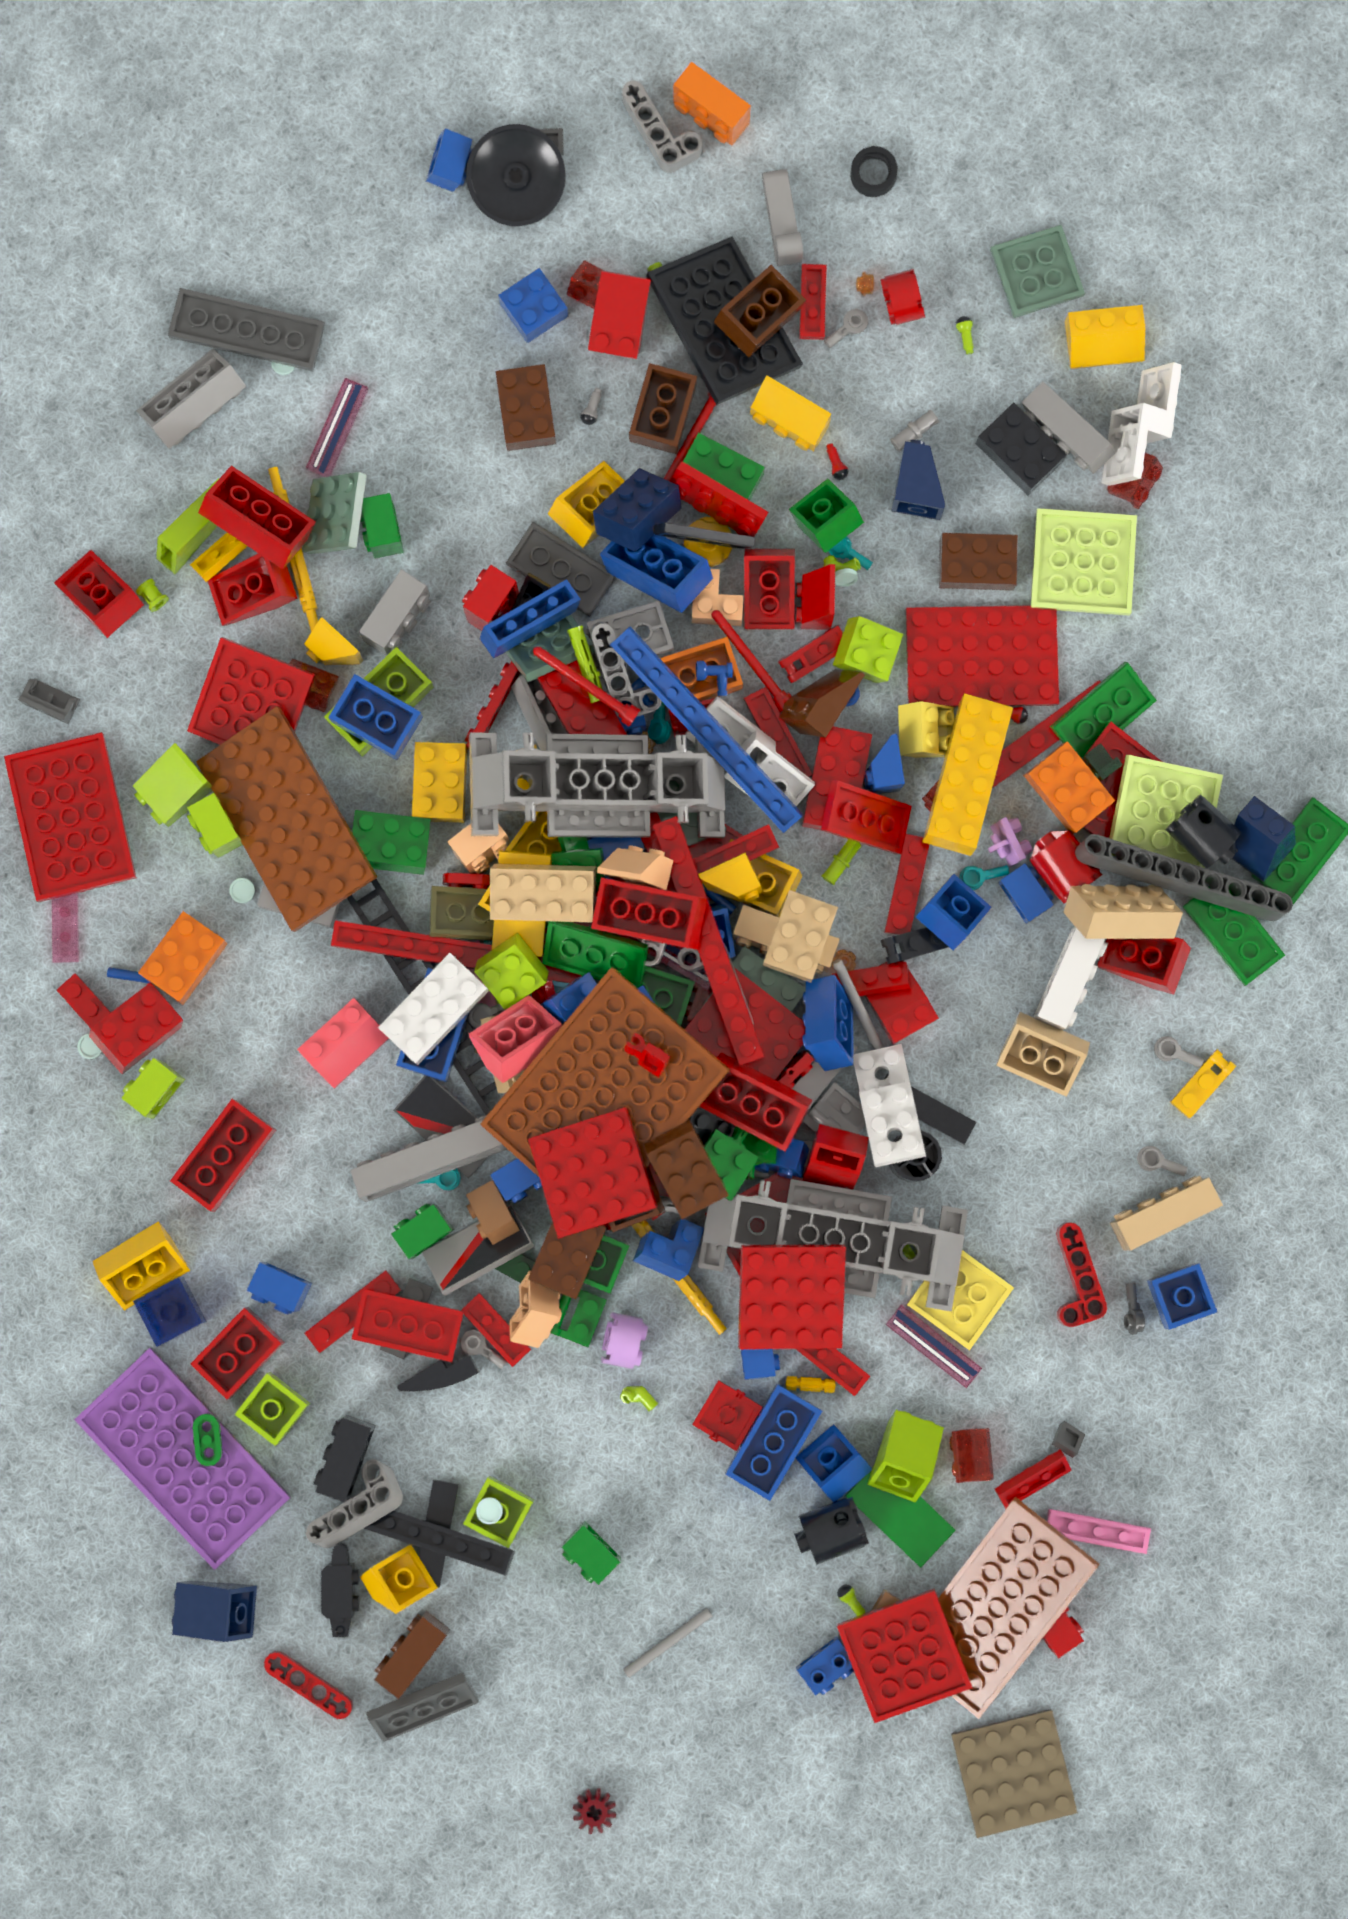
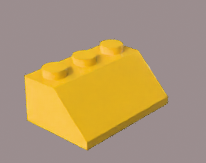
(1105, 336)
(790, 414)
(140, 1265)

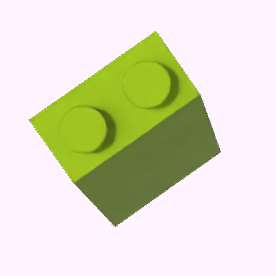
(171, 786)
(906, 1456)

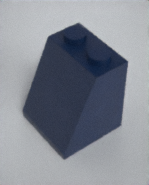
(918, 483)
(1263, 840)
(214, 1610)

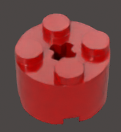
(903, 297)

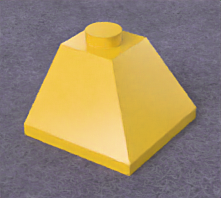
(330, 646)
(733, 879)
(399, 1580)

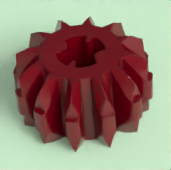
(589, 1818)

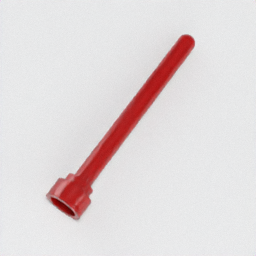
(696, 428)
(779, 697)
(626, 712)

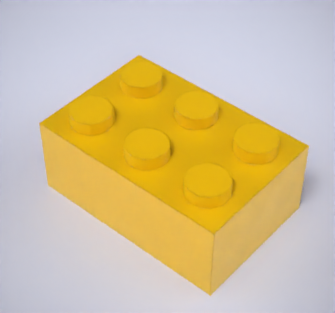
(439, 781)

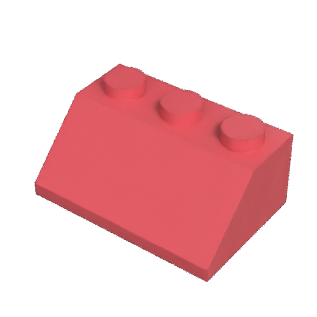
(514, 1038)
(343, 1043)

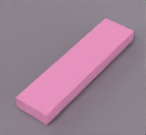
(1100, 1531)

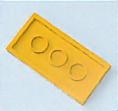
(531, 931)

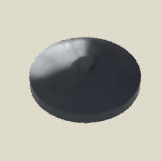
(516, 175)

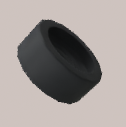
(882, 154)

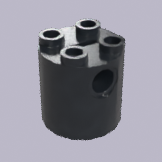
(1205, 832)
(919, 1168)
(831, 1531)

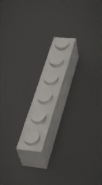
(424, 1160)

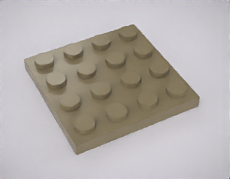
(1014, 1773)

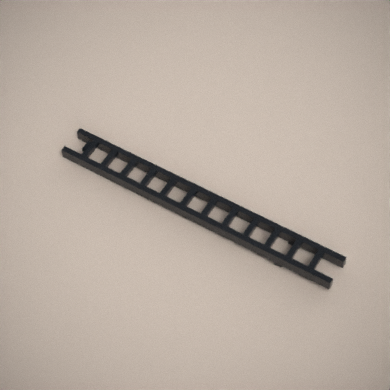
(409, 989)

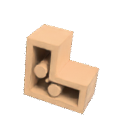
(709, 600)
(536, 1313)

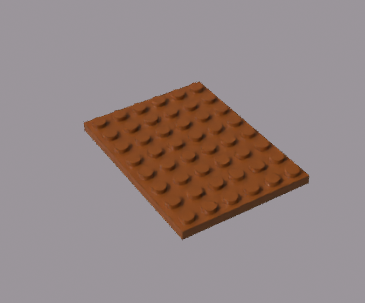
(590, 1074)

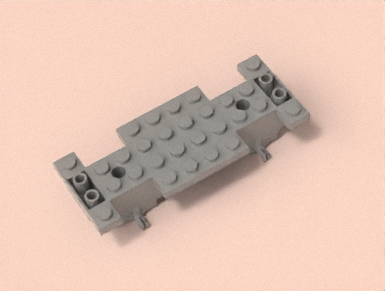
(594, 785)
(849, 1218)

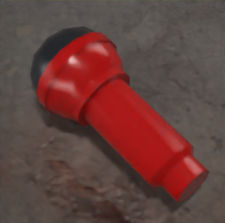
(839, 470)
(1019, 715)

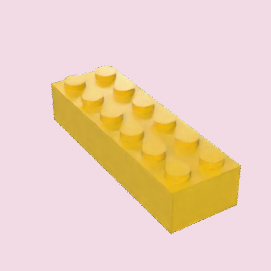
(967, 775)

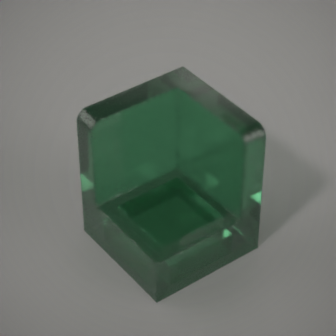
(1101, 762)

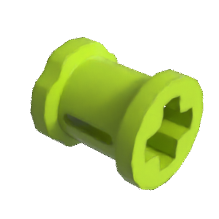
(152, 595)

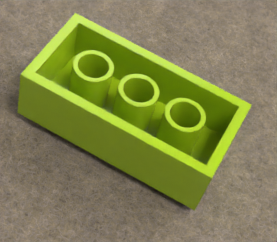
(398, 678)

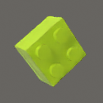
(868, 649)
(215, 826)
(511, 971)
(152, 1088)
(272, 1408)
(514, 1506)

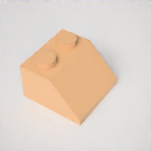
(638, 867)

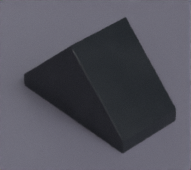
(530, 589)

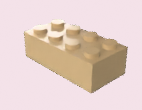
(542, 892)
(1122, 912)
(757, 930)
(1163, 1215)

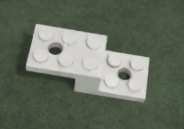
(1142, 423)
(761, 750)
(888, 1105)

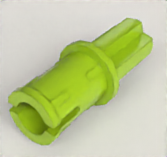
(841, 861)

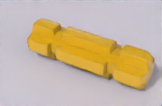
(810, 1384)

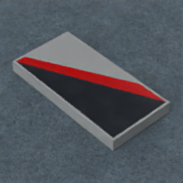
(469, 1256)

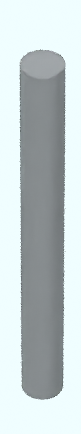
(857, 1004)
(668, 1642)

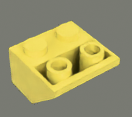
(924, 729)

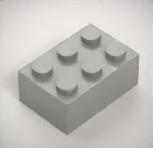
(395, 613)

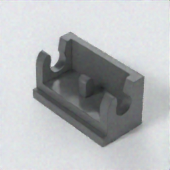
(49, 700)

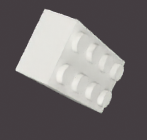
(1069, 979)
(433, 1009)

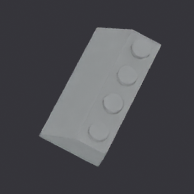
(191, 398)

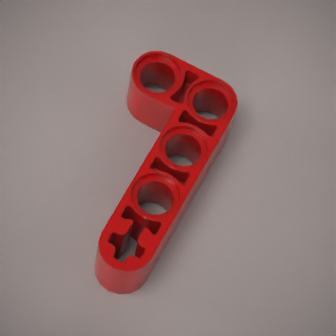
(1076, 1273)

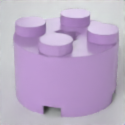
(623, 1341)

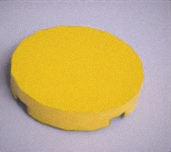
(713, 553)

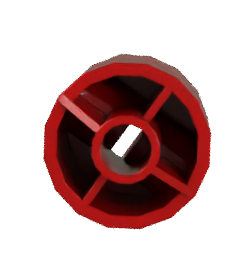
(1058, 864)

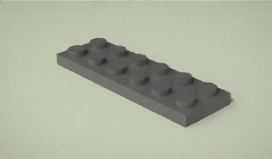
(246, 329)

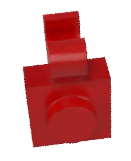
(649, 1056)

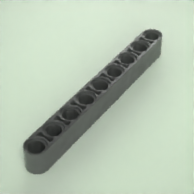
(1173, 881)

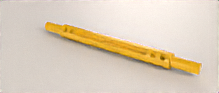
(297, 562)
(689, 1288)

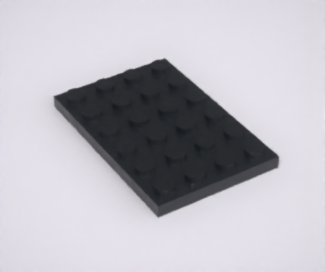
(692, 297)

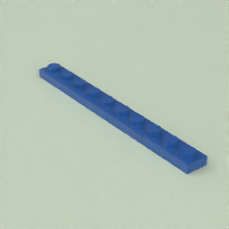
(706, 729)

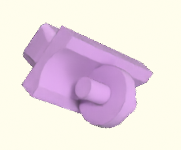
(1006, 842)

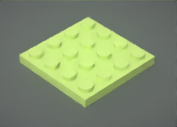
(1083, 561)
(1152, 798)

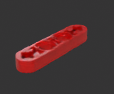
(305, 1689)

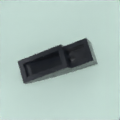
(440, 1375)

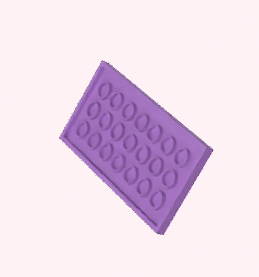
(148, 1433)

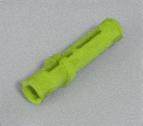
(584, 658)

